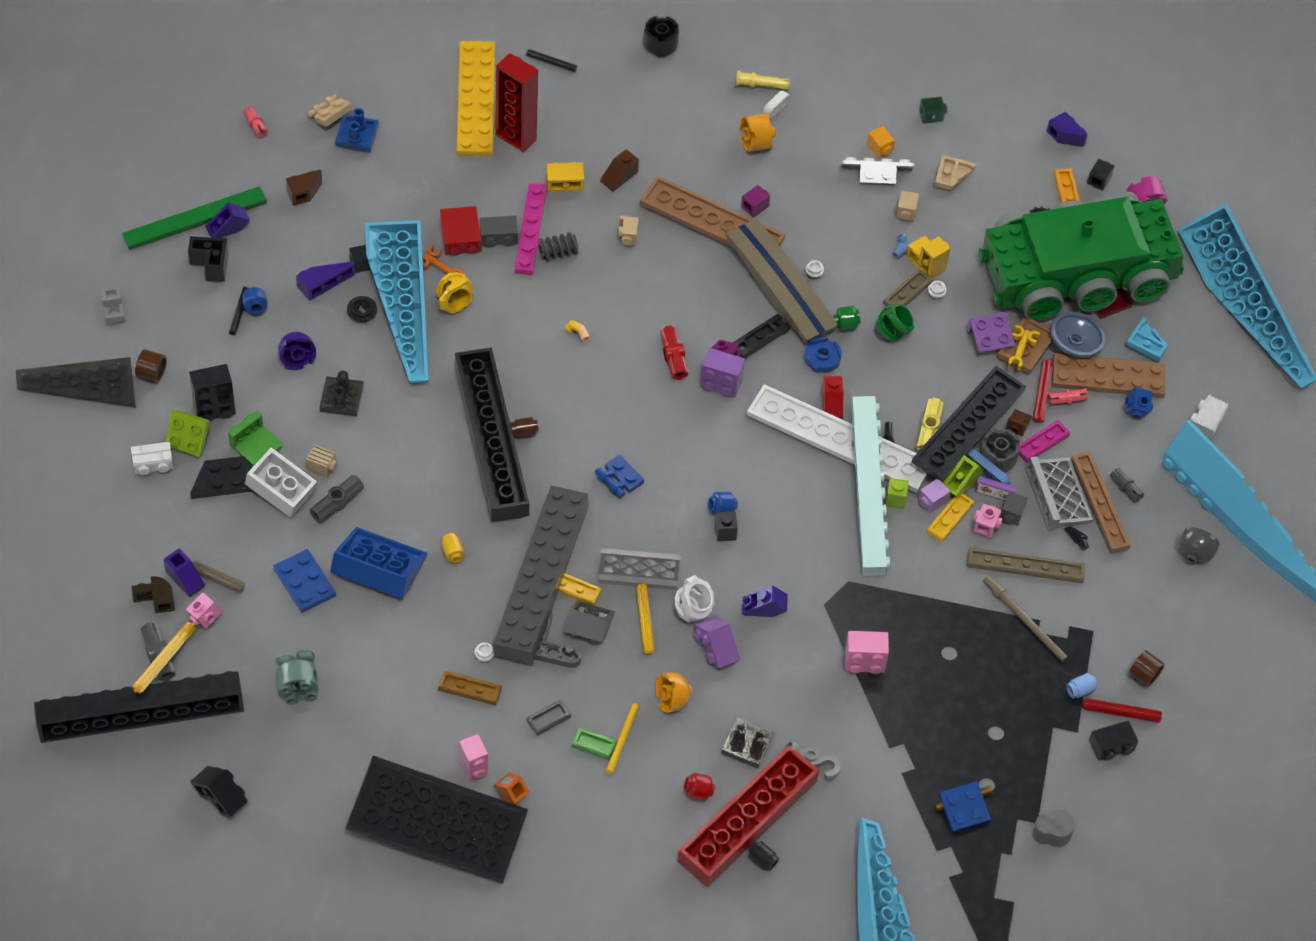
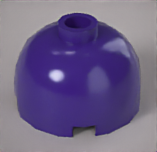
(296, 350)

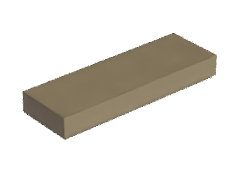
(909, 289)

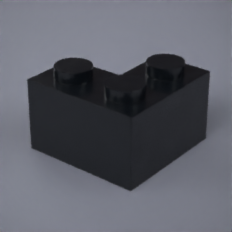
(211, 253)
(221, 789)

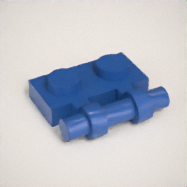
(623, 472)

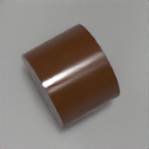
(150, 365)
(1146, 668)

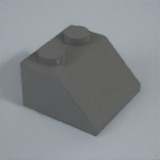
(588, 622)

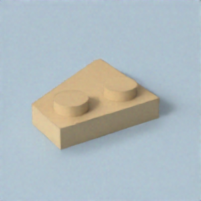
(952, 172)

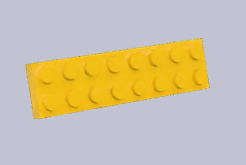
(476, 98)

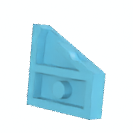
(1147, 341)

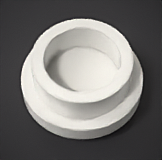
(814, 269)
(937, 289)
(484, 652)

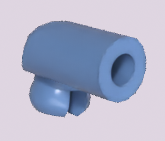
(902, 243)

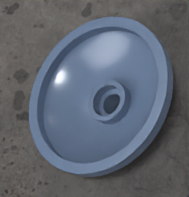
(1078, 334)

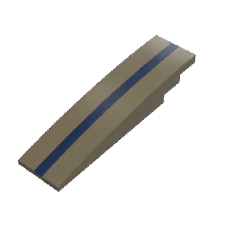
(781, 281)

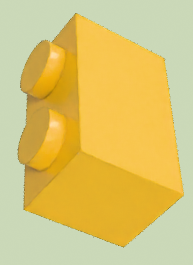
(565, 177)

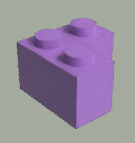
(719, 639)

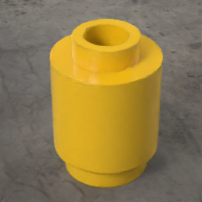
(452, 548)

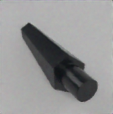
(1078, 537)

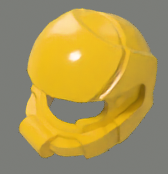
(450, 284)

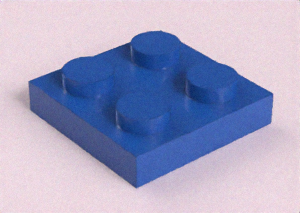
(964, 806)

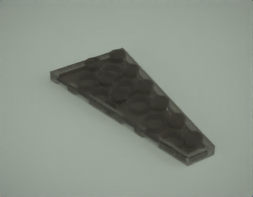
(96, 381)

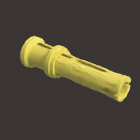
(764, 81)

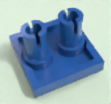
(357, 131)

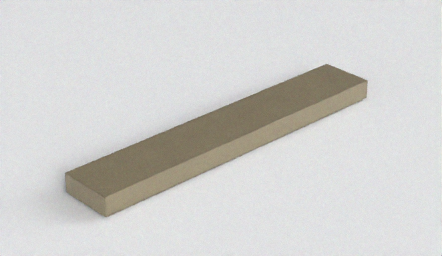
(1026, 565)

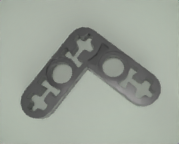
(545, 647)

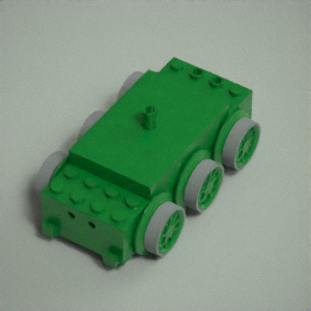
(1082, 255)

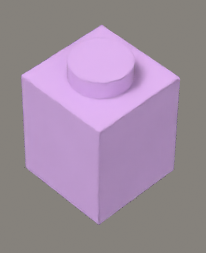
(934, 495)

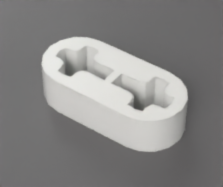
(776, 104)

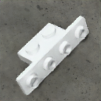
(877, 171)

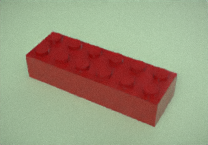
(516, 102)

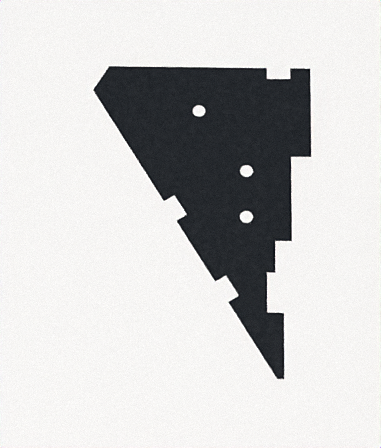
(945, 714)

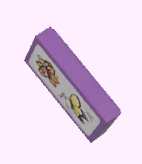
(994, 488)

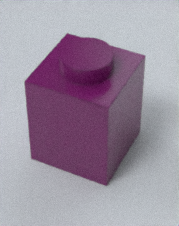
(755, 201)

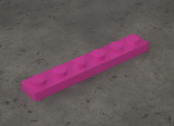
(530, 229)

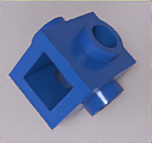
(1139, 402)

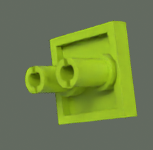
(187, 432)

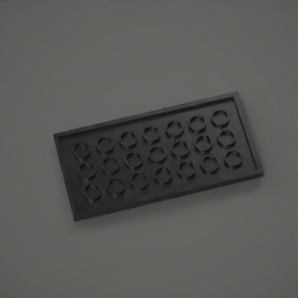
(437, 819)

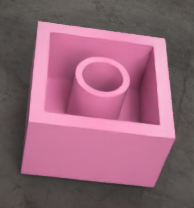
(866, 652)

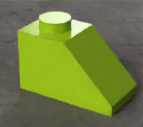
(963, 476)

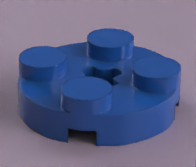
(822, 364)

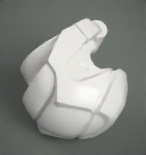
(691, 604)

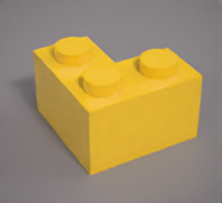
(929, 255)

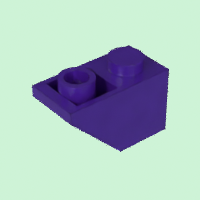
(1066, 130)
(183, 572)
(765, 602)

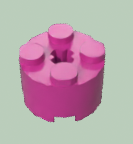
(1148, 189)

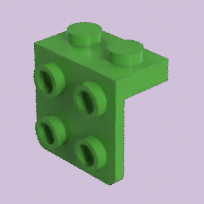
(252, 438)

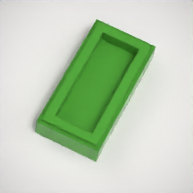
(593, 743)

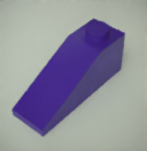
(322, 278)

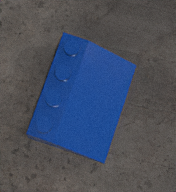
(377, 562)

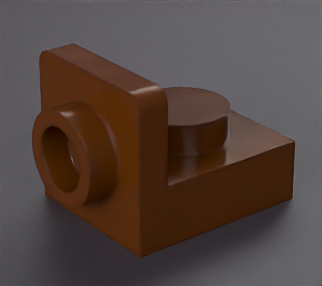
(1018, 422)

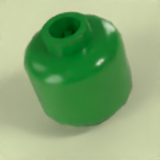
(847, 318)

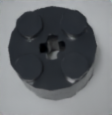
(661, 36)

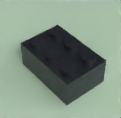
(212, 392)

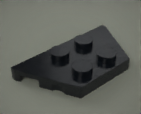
(222, 478)

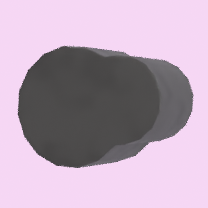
(1054, 828)

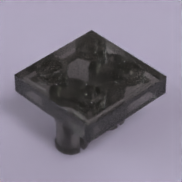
(341, 395)
(747, 742)

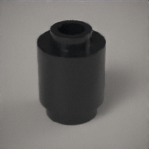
(763, 855)

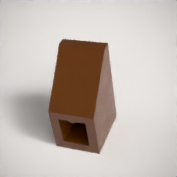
(303, 186)

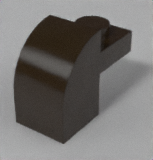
(159, 591)

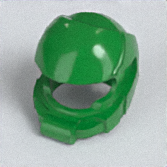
(893, 319)

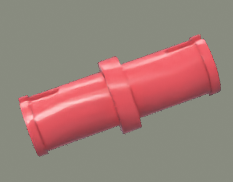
(255, 121)
(1068, 396)

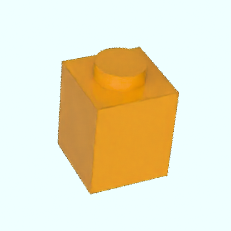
(880, 142)

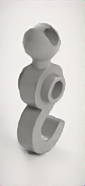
(815, 758)

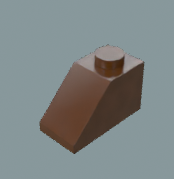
(620, 170)

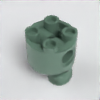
(297, 677)

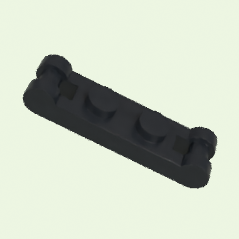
(762, 335)

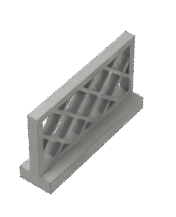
(1044, 493)
(632, 574)

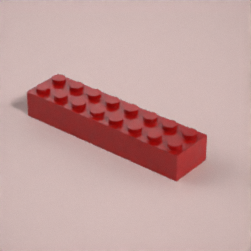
(748, 816)

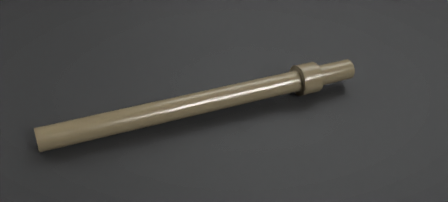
(1000, 593)

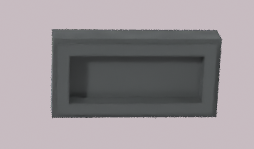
(548, 717)

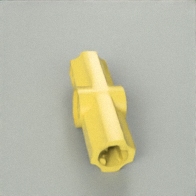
(931, 417)

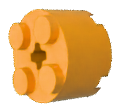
(757, 132)

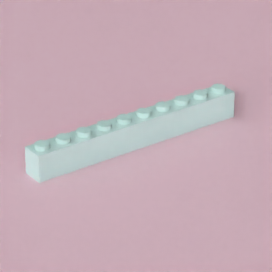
(869, 489)

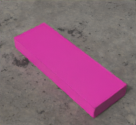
(1043, 440)

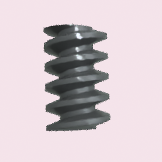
(558, 245)

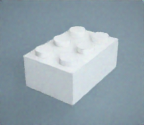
(280, 482)

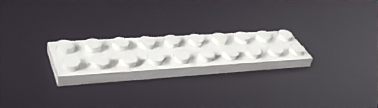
(829, 433)

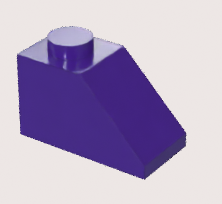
(228, 221)

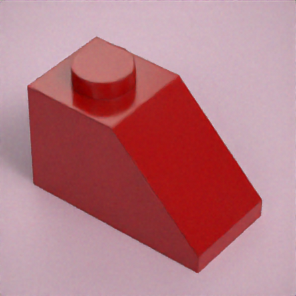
(833, 395)

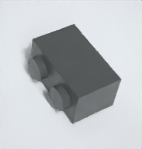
(498, 230)

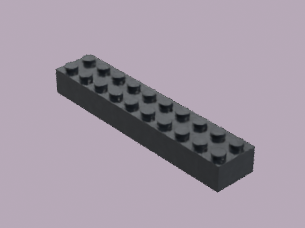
(491, 434)
(126, 710)

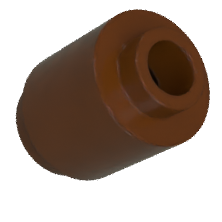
(524, 427)

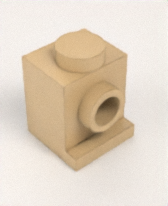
(628, 230)

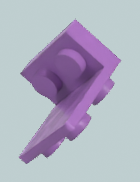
(991, 332)

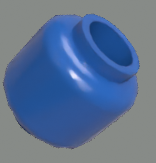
(255, 300)
(722, 502)

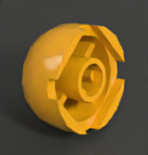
(673, 691)

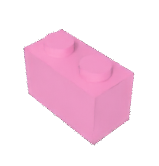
(473, 757)

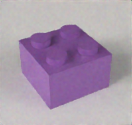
(722, 372)

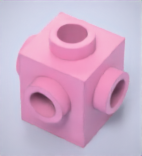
(987, 520)
(203, 611)

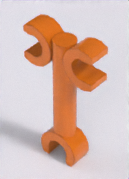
(432, 258)

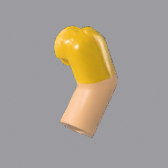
(579, 328)

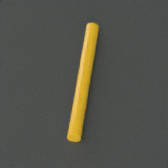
(622, 738)

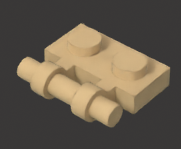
(329, 110)

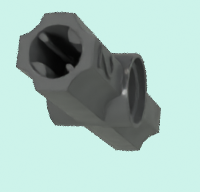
(344, 492)
(154, 645)

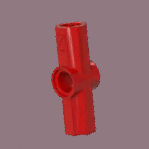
(674, 352)

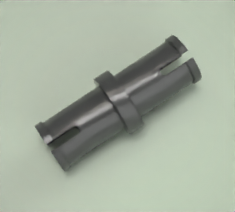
(1127, 484)

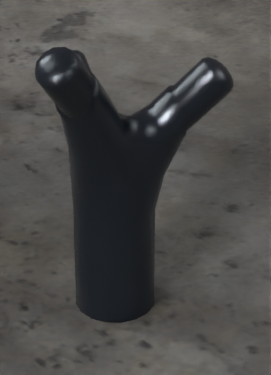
(889, 432)

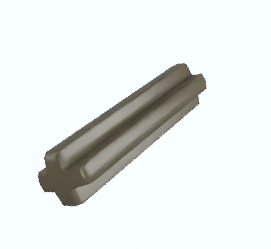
(219, 577)

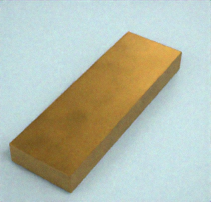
(470, 688)

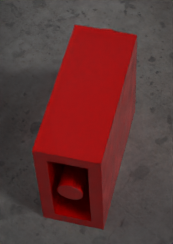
(460, 230)

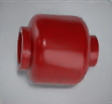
(699, 786)

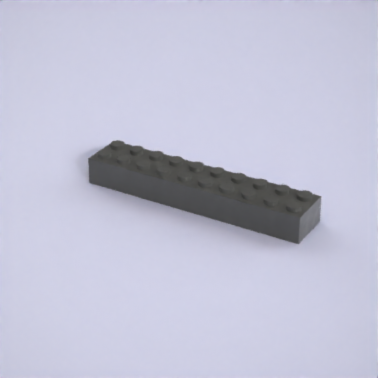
(541, 575)

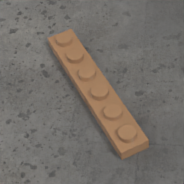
(1101, 502)

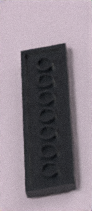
(968, 424)

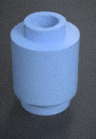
(1081, 686)

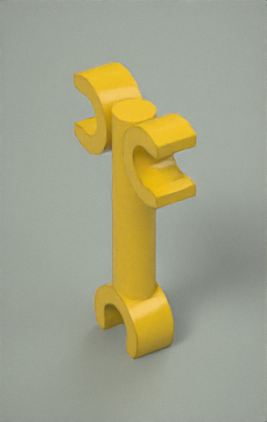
(1024, 337)

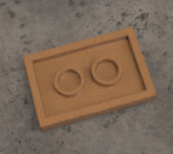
(1031, 354)

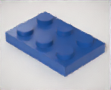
(304, 580)

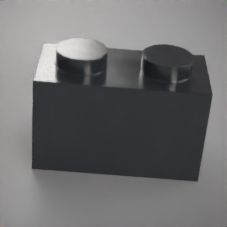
(1113, 740)

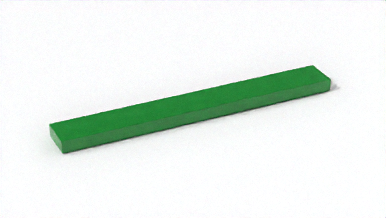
(190, 219)

